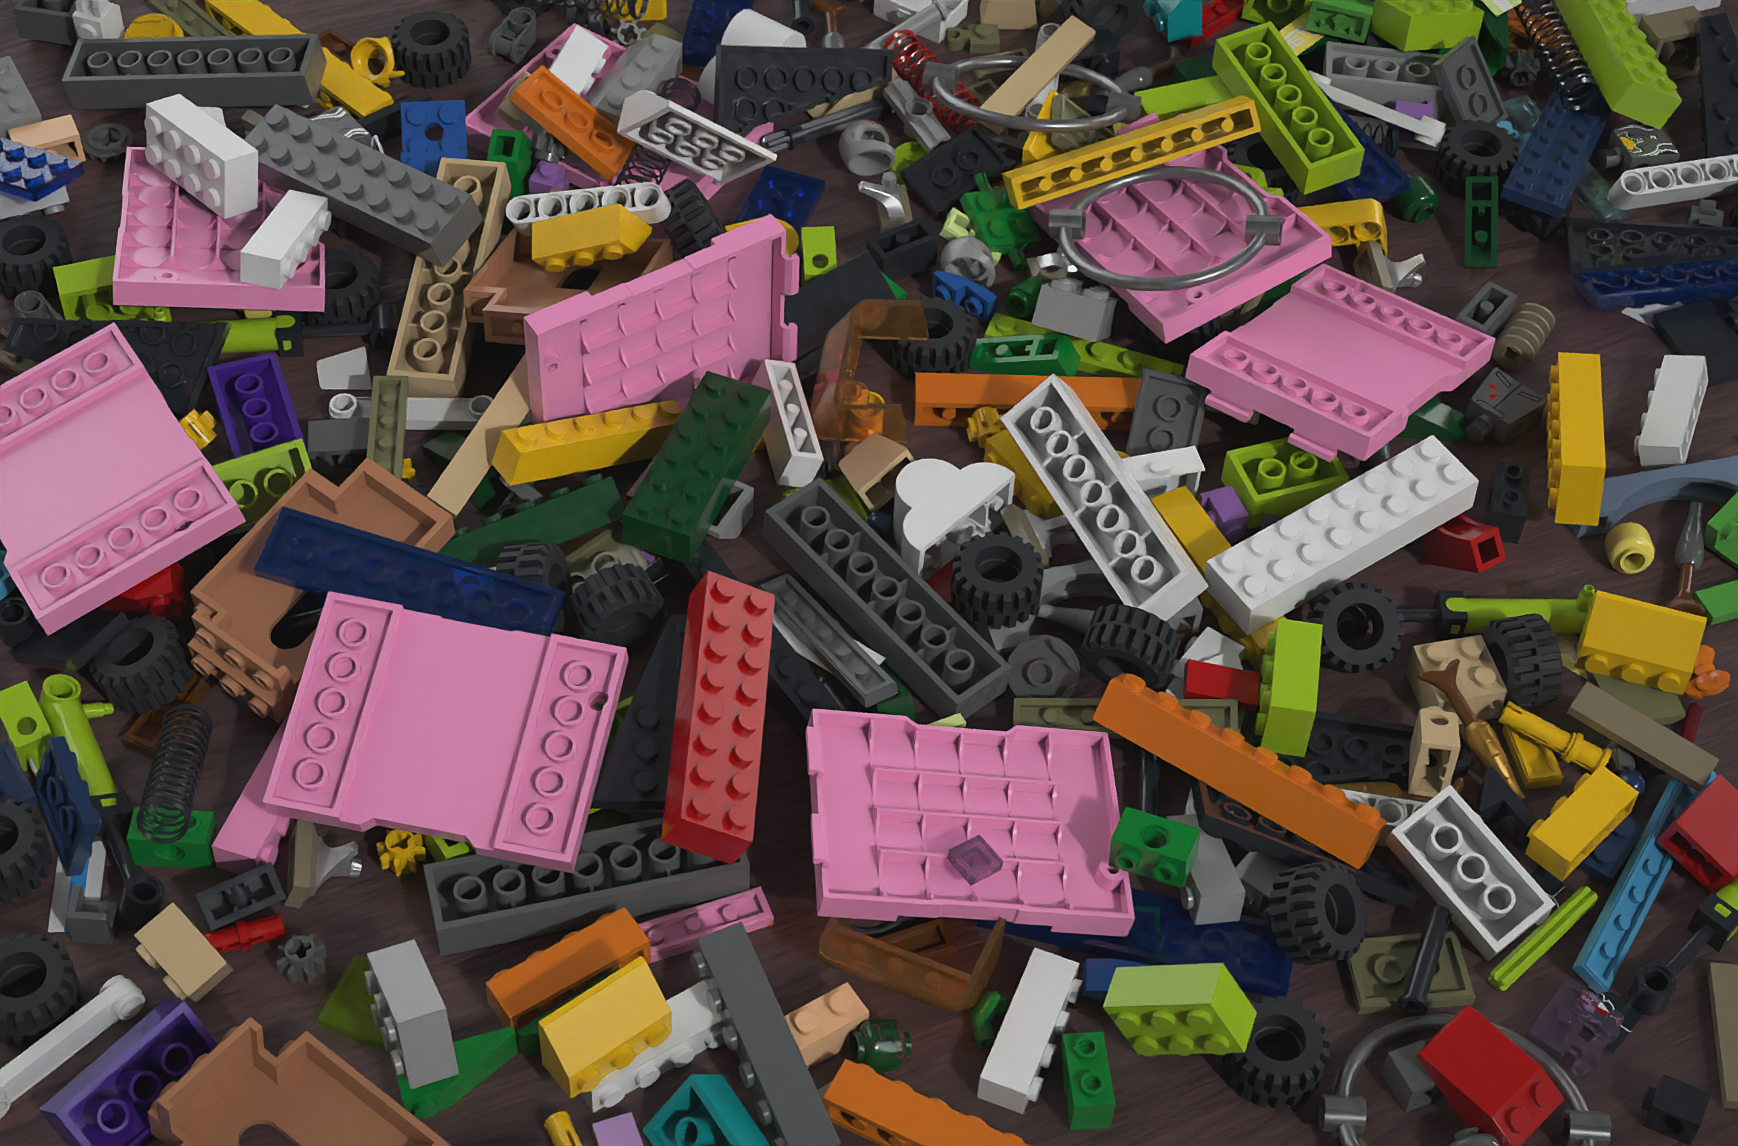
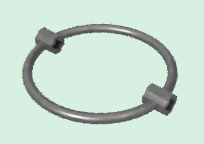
(944, 78)
(1259, 229)
(1348, 1113)

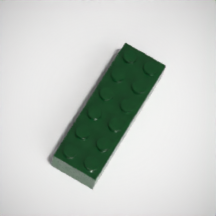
(696, 467)

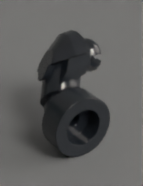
(597, 23)

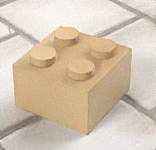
(1476, 675)
(183, 953)

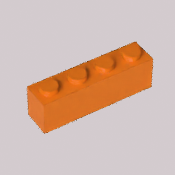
(565, 968)

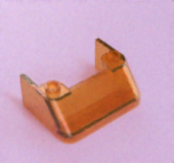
(842, 404)
(906, 971)

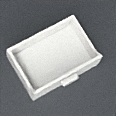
(900, 10)
(1166, 470)

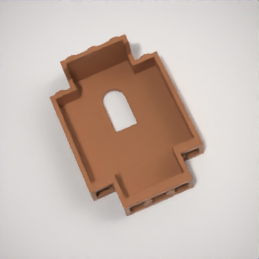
(517, 286)
(241, 609)
(301, 1093)

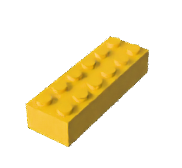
(1575, 439)

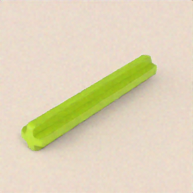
(1542, 938)

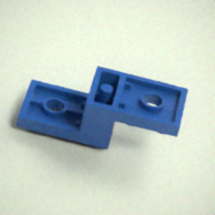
(418, 118)

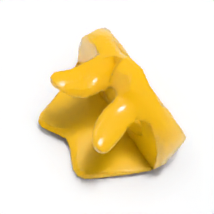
(370, 48)

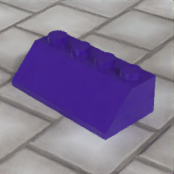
(253, 404)
(116, 1091)

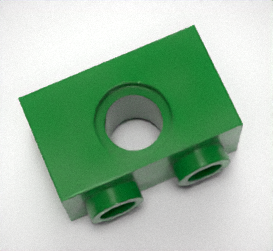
(1154, 847)
(189, 852)
(1086, 1081)

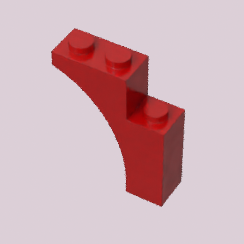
(1463, 544)

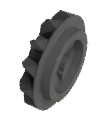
(97, 137)

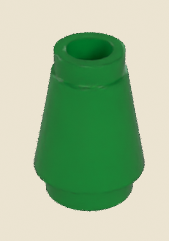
(1023, 298)

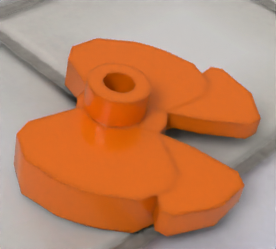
(1707, 679)

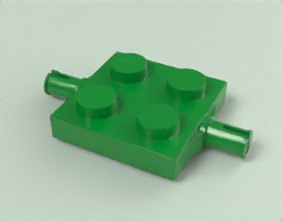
(998, 222)

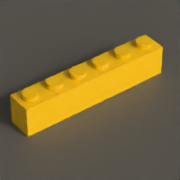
(584, 442)
(1202, 542)

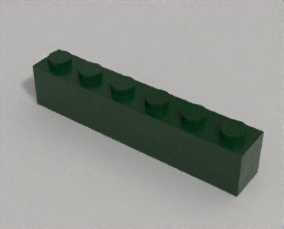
(554, 521)

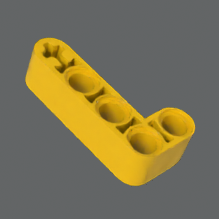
(1351, 222)

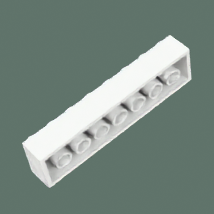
(1103, 501)
(1340, 534)

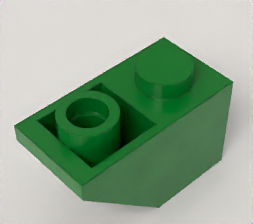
(514, 150)

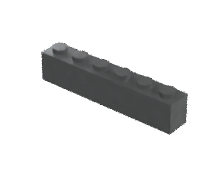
(761, 1039)

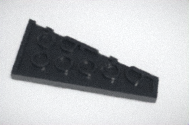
(1225, 817)

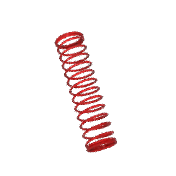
(906, 57)

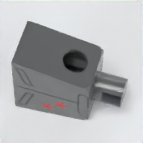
(1503, 409)

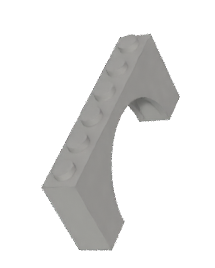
(1069, 582)

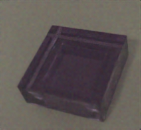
(975, 859)

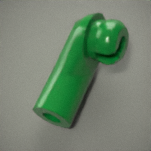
(989, 1006)

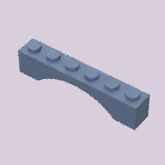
(1702, 481)

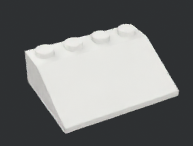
(689, 138)

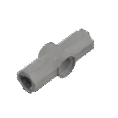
(916, 115)

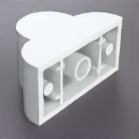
(749, 29)
(946, 506)

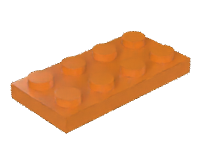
(573, 122)

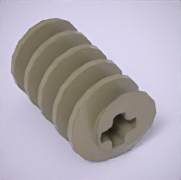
(1523, 336)

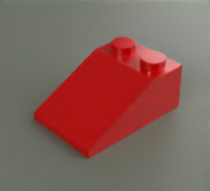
(160, 594)
(1489, 1078)

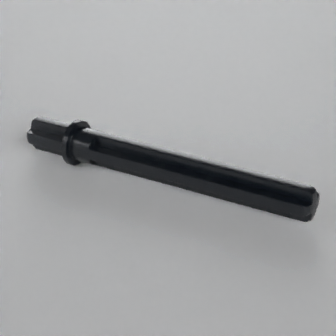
(825, 125)

